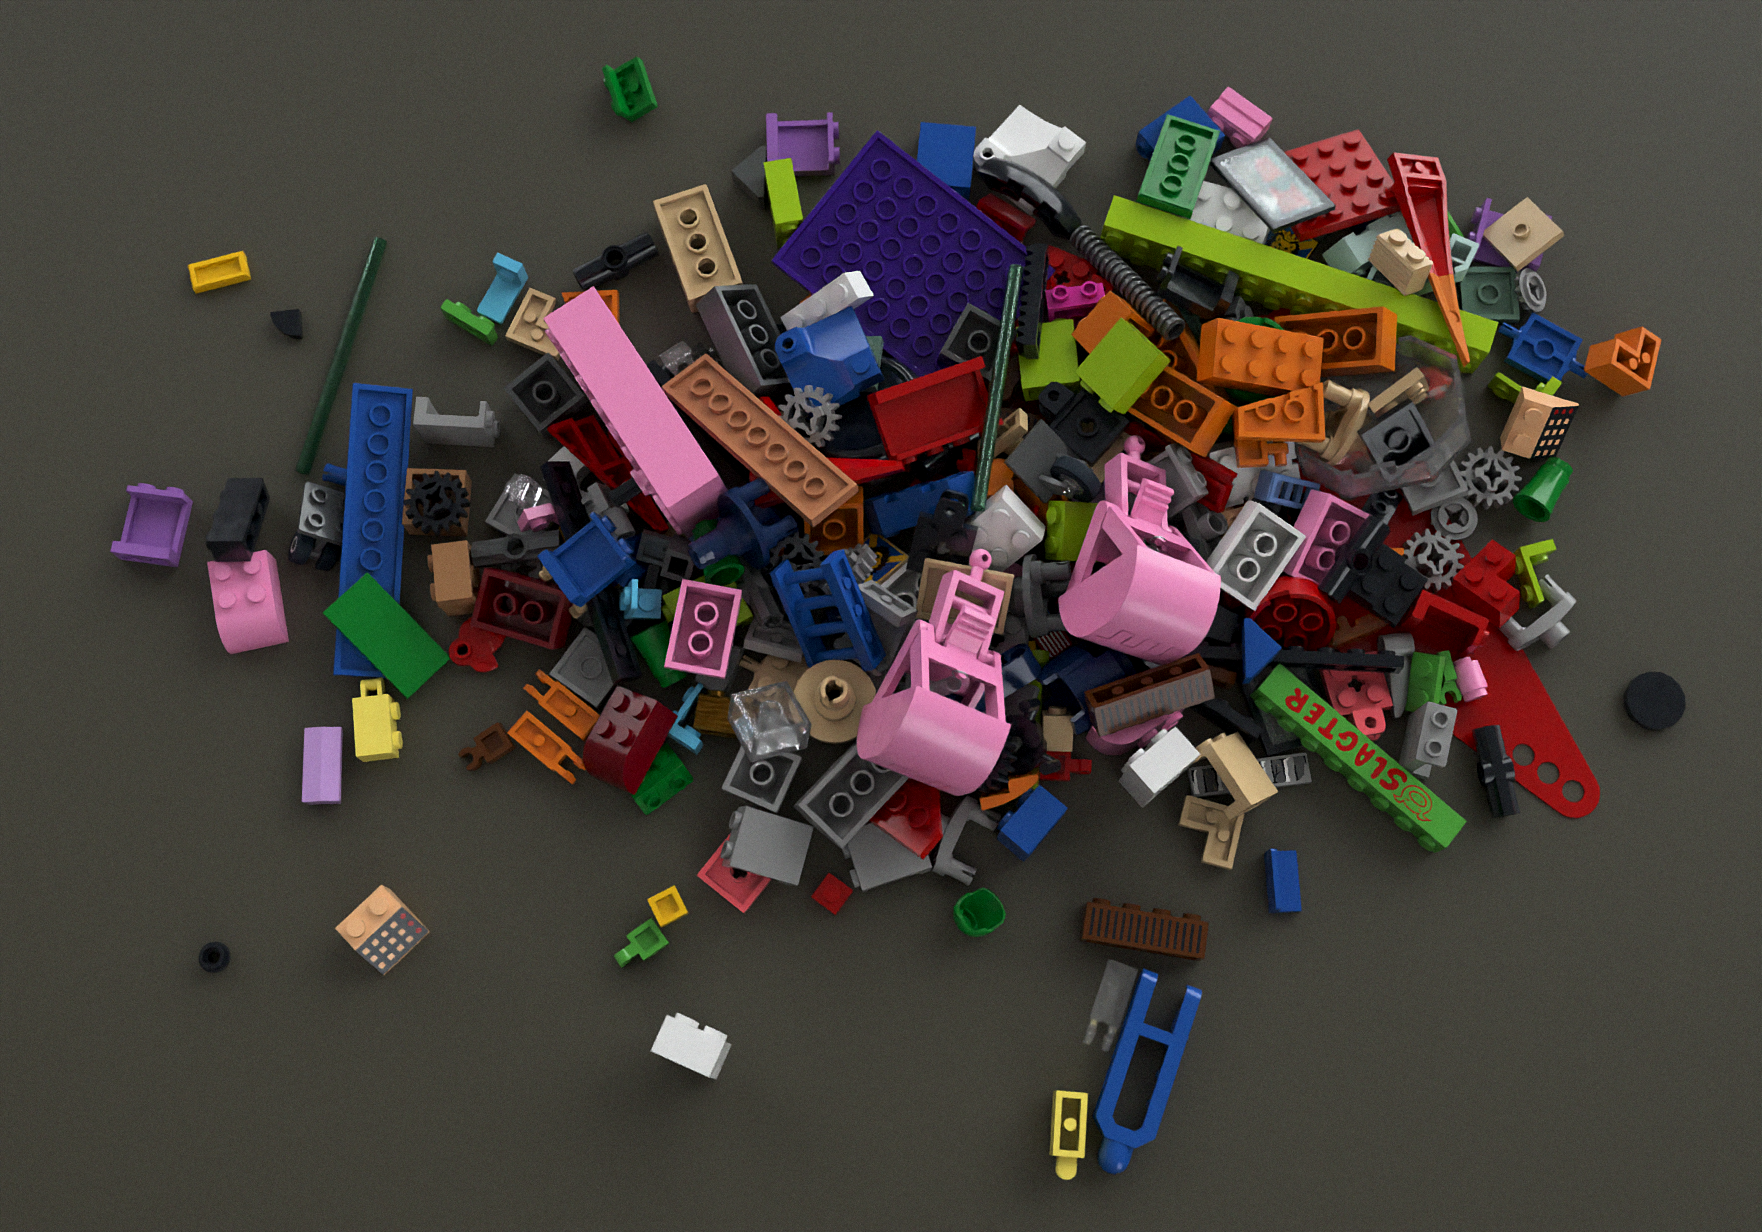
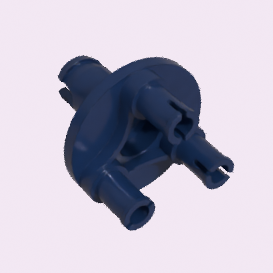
(739, 531)

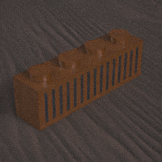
(1149, 694)
(1144, 931)

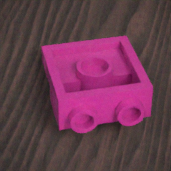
(1073, 301)

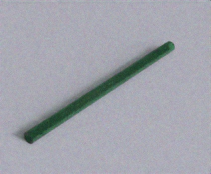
(341, 356)
(996, 388)

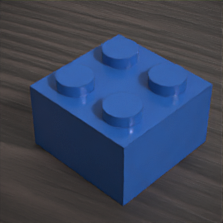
(1031, 822)

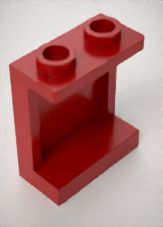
(1448, 619)

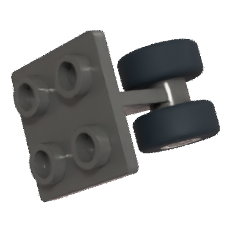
(318, 527)

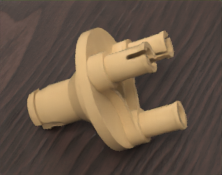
(1343, 424)
(835, 720)

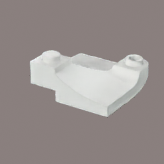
(1034, 145)

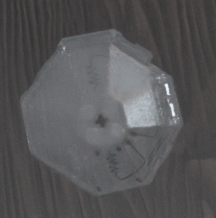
(1442, 411)

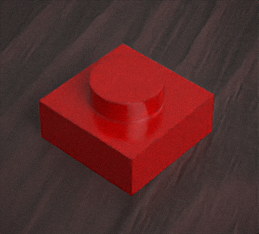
(832, 894)

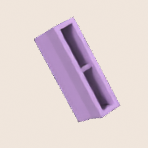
(322, 765)

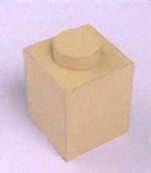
(1057, 728)

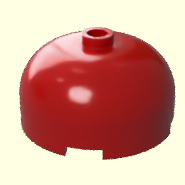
(1295, 612)

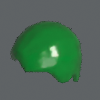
(978, 913)

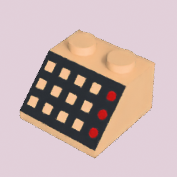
(1537, 424)
(382, 929)

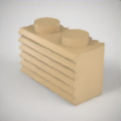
(1400, 261)

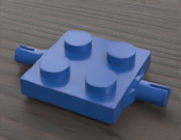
(1542, 349)

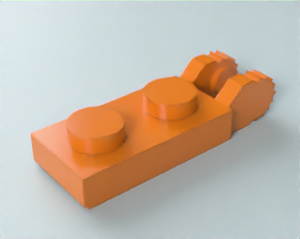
(564, 706)
(544, 745)

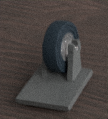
(1052, 467)

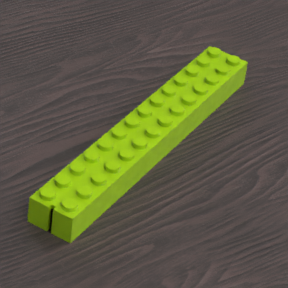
(1282, 278)

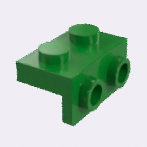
(629, 89)
(662, 781)

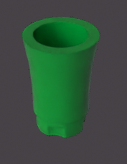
(1543, 490)
(724, 571)
(653, 647)

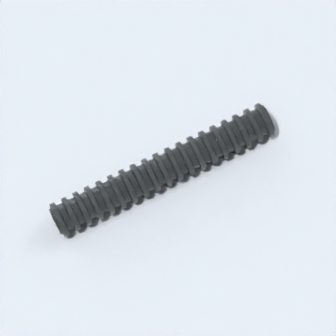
(1127, 283)

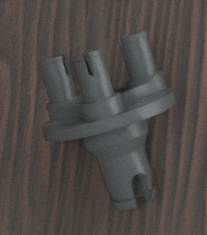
(1035, 589)

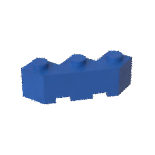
(900, 510)

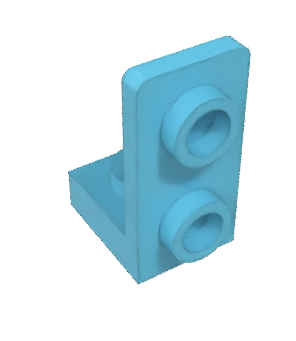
(504, 288)
(640, 602)
(687, 736)

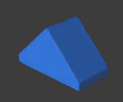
(1257, 649)

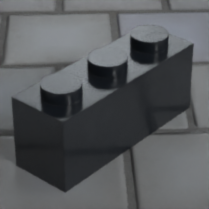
(238, 520)

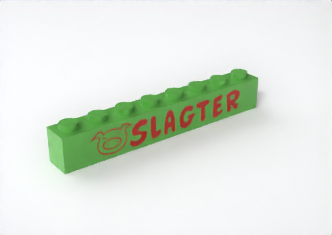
(1357, 759)

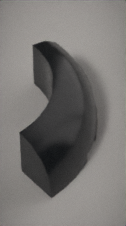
(1022, 183)

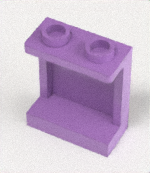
(805, 142)
(154, 525)

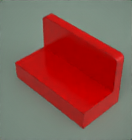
(1006, 216)

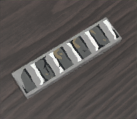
(1281, 770)

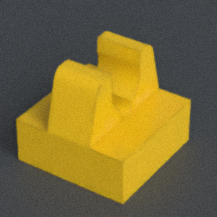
(667, 906)

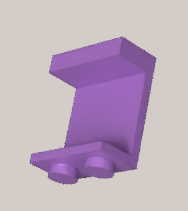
(1486, 254)

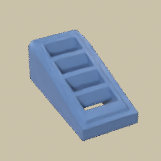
(1269, 487)

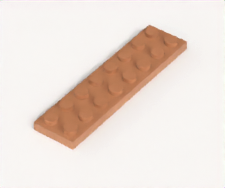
(760, 440)

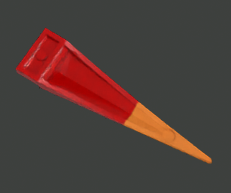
(1423, 202)

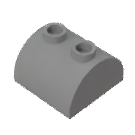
(762, 782)

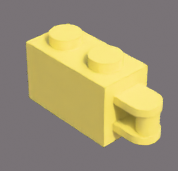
(376, 723)
(1068, 1131)

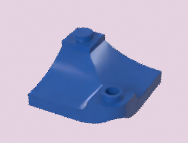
(830, 356)

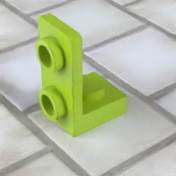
(1509, 390)
(1526, 558)

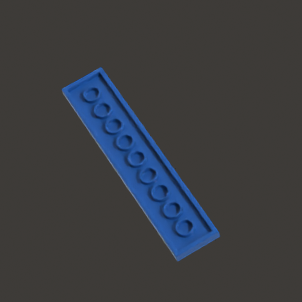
(373, 502)

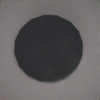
(1654, 701)

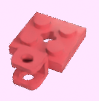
(1362, 707)
(740, 891)

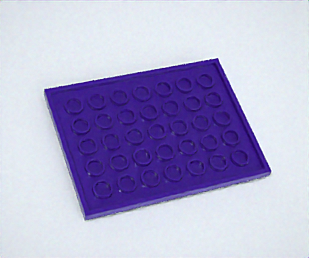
(915, 246)

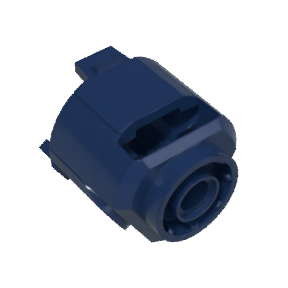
(1079, 670)

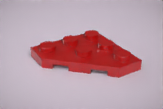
(912, 817)

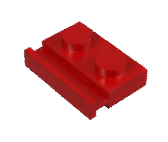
(1218, 480)

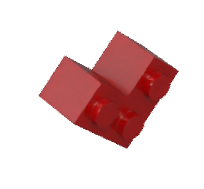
(1484, 584)

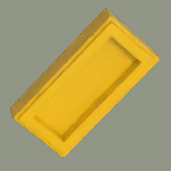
(219, 272)

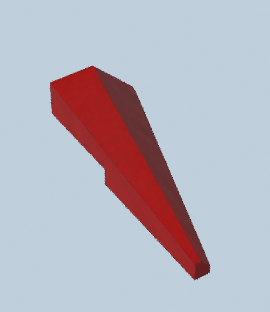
(591, 446)
(856, 469)

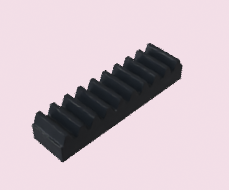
(1033, 301)

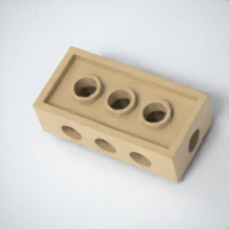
(704, 232)

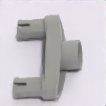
(1203, 525)
(1548, 626)
(952, 827)

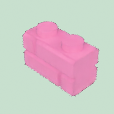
(1239, 118)

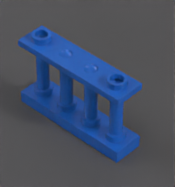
(845, 596)

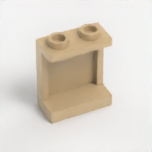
(1238, 772)

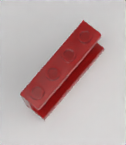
(931, 411)

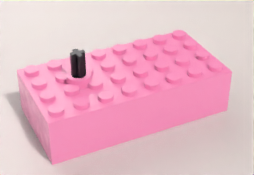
(636, 413)

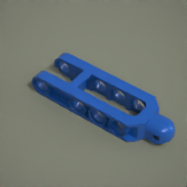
(1118, 1141)

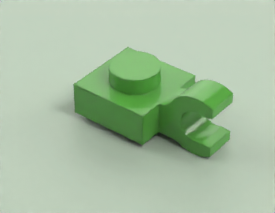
(1448, 682)
(645, 941)

